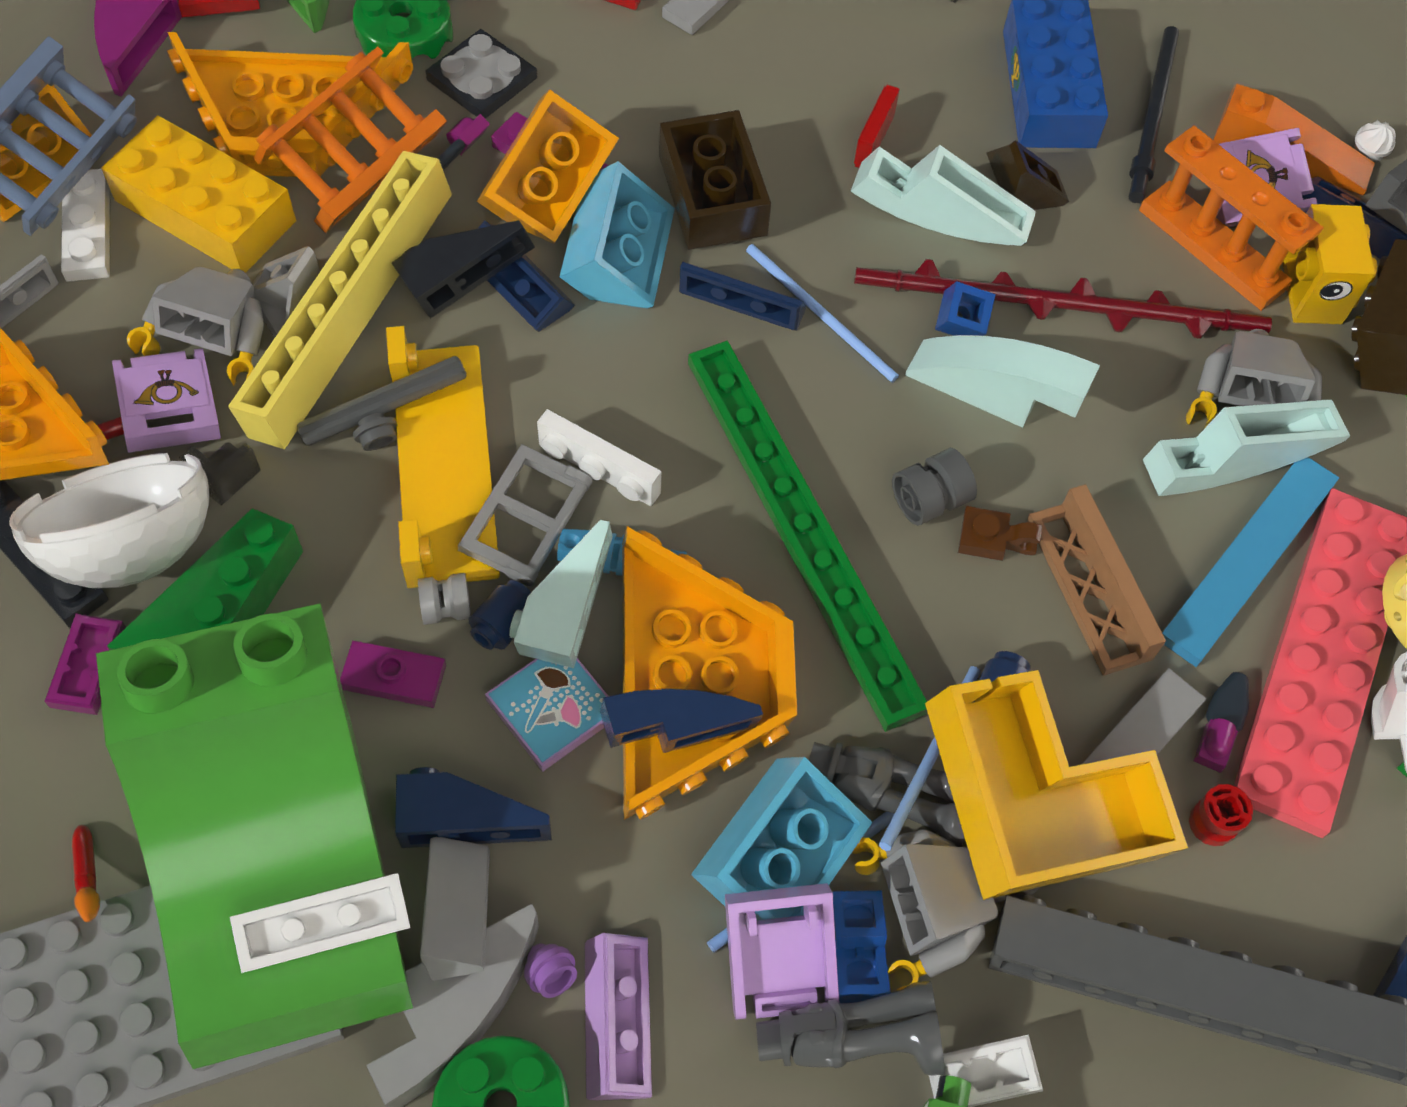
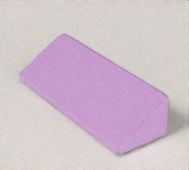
(617, 1018)

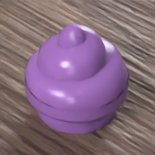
(550, 969)

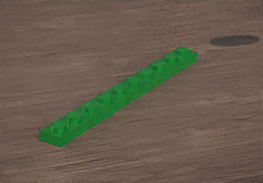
(809, 538)

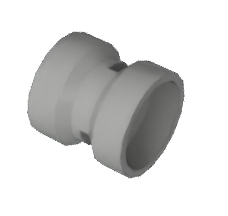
(455, 598)

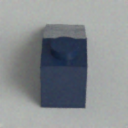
(456, 809)

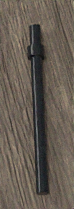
(1143, 163)

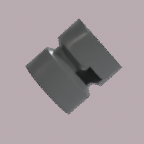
(939, 485)

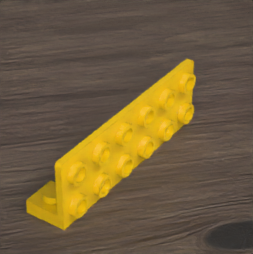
(441, 465)

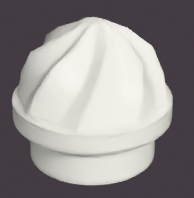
(1375, 140)

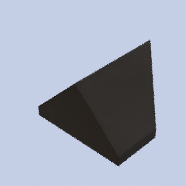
(1027, 177)

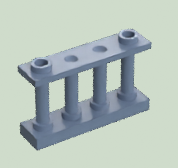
(21, 96)

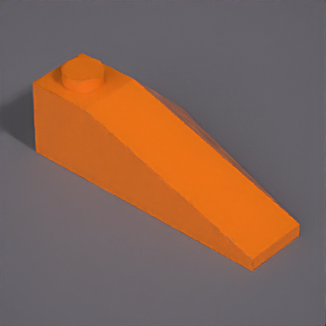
(1259, 113)

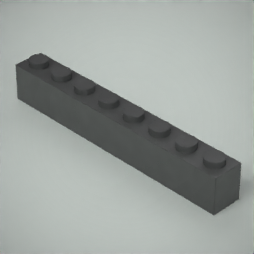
(1203, 987)

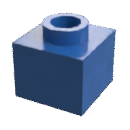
(971, 303)

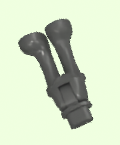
(866, 779)
(822, 1037)

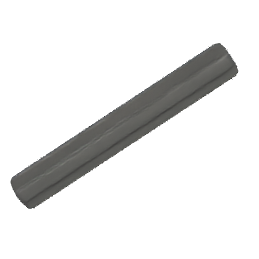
(382, 400)

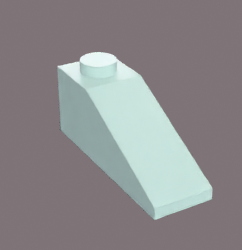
(561, 604)

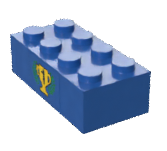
(1054, 74)

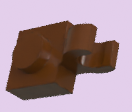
(989, 534)

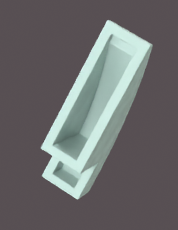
(944, 197)
(1003, 374)
(1244, 445)

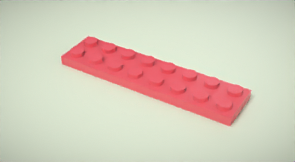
(1323, 666)

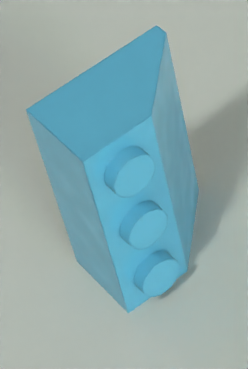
(618, 240)
(784, 836)

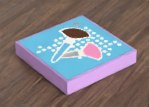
(549, 708)

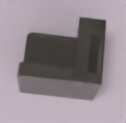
(227, 469)

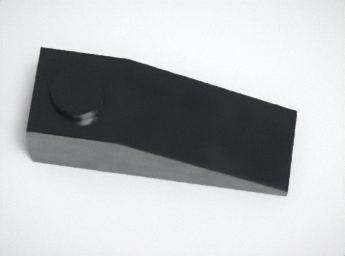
(456, 263)

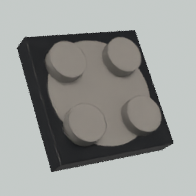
(481, 74)

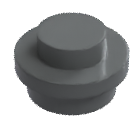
(375, 431)

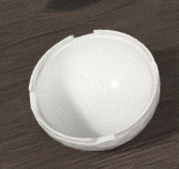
(115, 521)

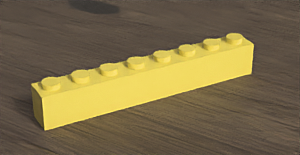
(340, 301)

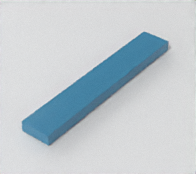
(1248, 560)

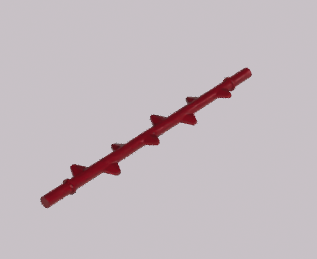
(1080, 299)

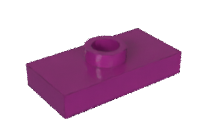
(393, 674)
(76, 677)

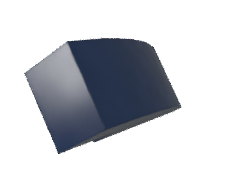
(676, 716)

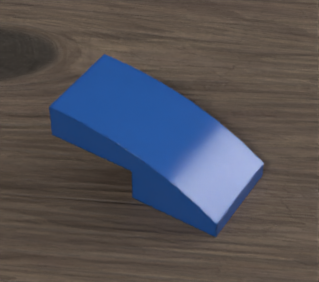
(860, 945)

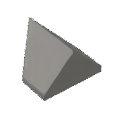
(283, 285)

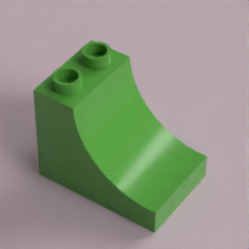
(241, 803)

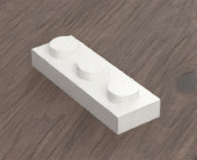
(86, 229)
(599, 458)
(319, 922)

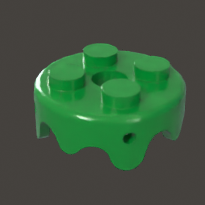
(424, 28)
(501, 1065)

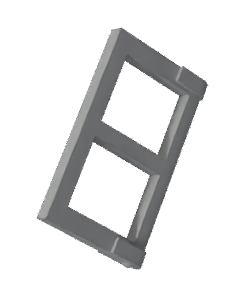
(498, 499)

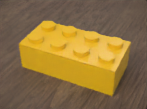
(199, 194)

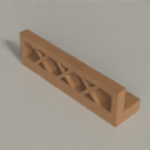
(1112, 579)

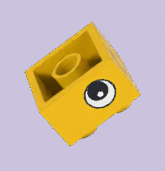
(1332, 267)

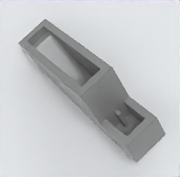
(454, 1011)

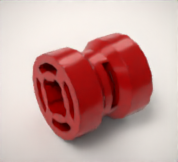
(1209, 815)

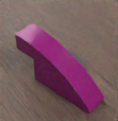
(130, 35)

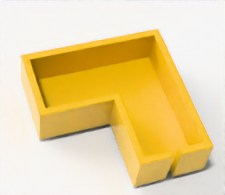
(1024, 807)

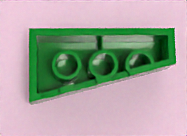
(225, 585)

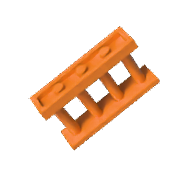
(362, 178)
(1210, 239)

